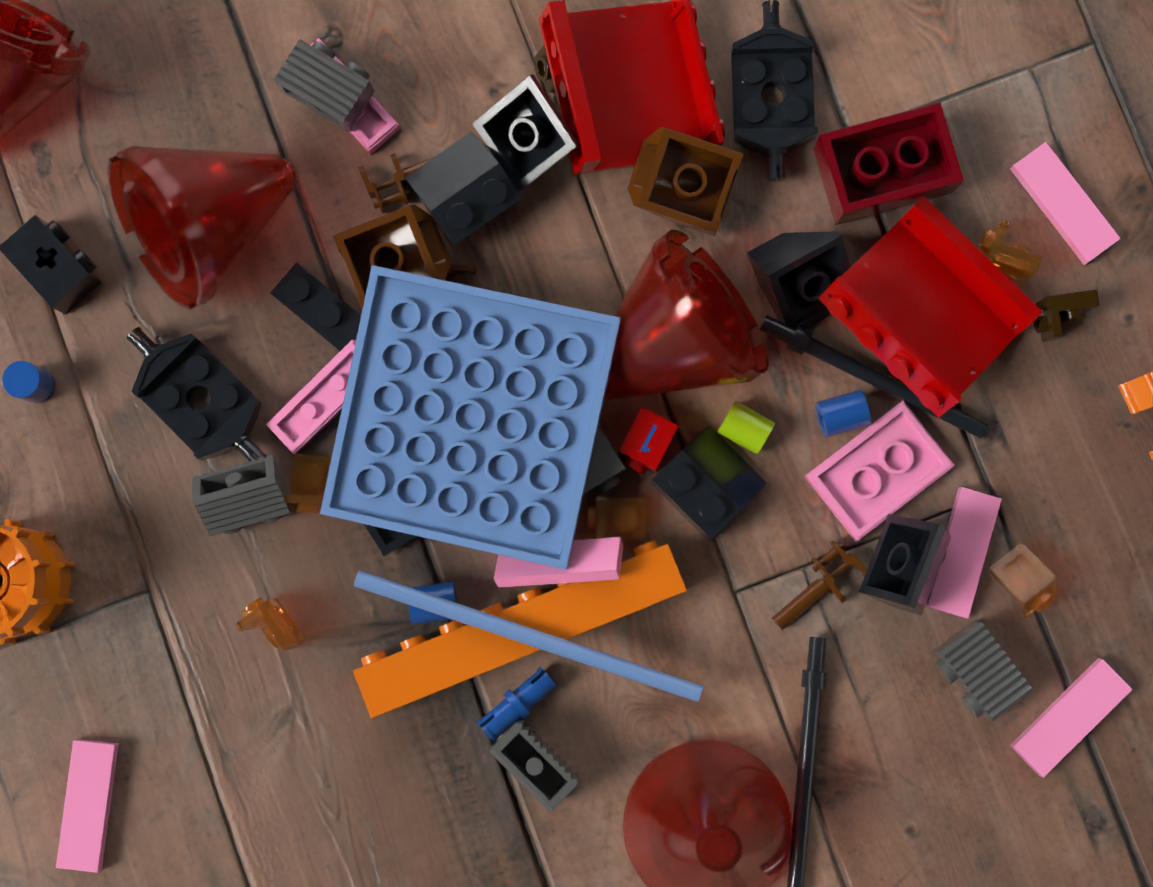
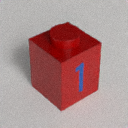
(646, 441)

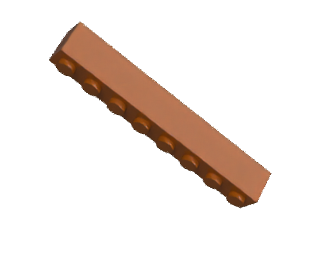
(469, 651)

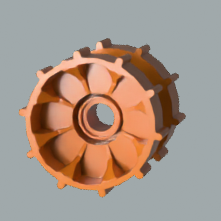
(33, 581)

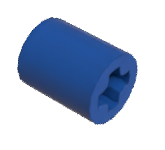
(28, 382)
(843, 413)
(442, 590)

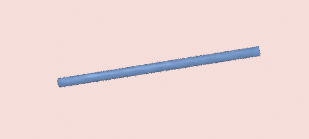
(528, 636)

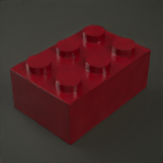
(887, 163)

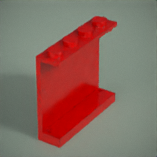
(626, 76)
(930, 306)

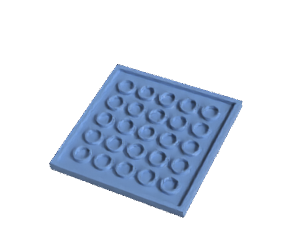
(470, 416)

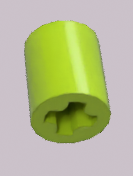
(746, 427)

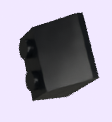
(463, 188)
(708, 483)
(906, 563)

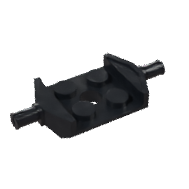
(778, 60)
(166, 385)

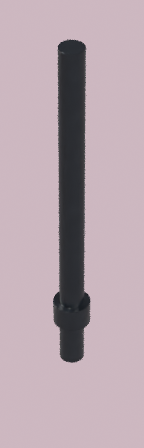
(801, 341)
(814, 681)

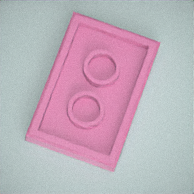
(879, 471)

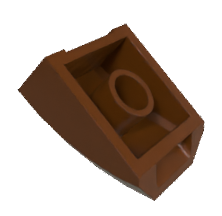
(684, 179)
(396, 241)

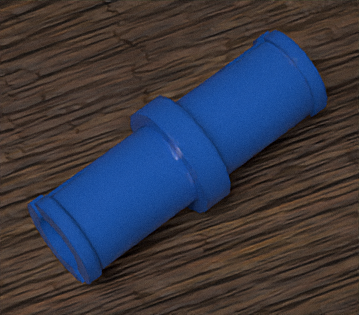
(516, 704)

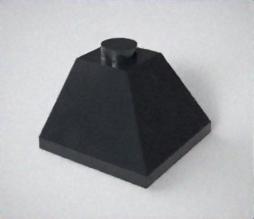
(525, 133)
(797, 271)

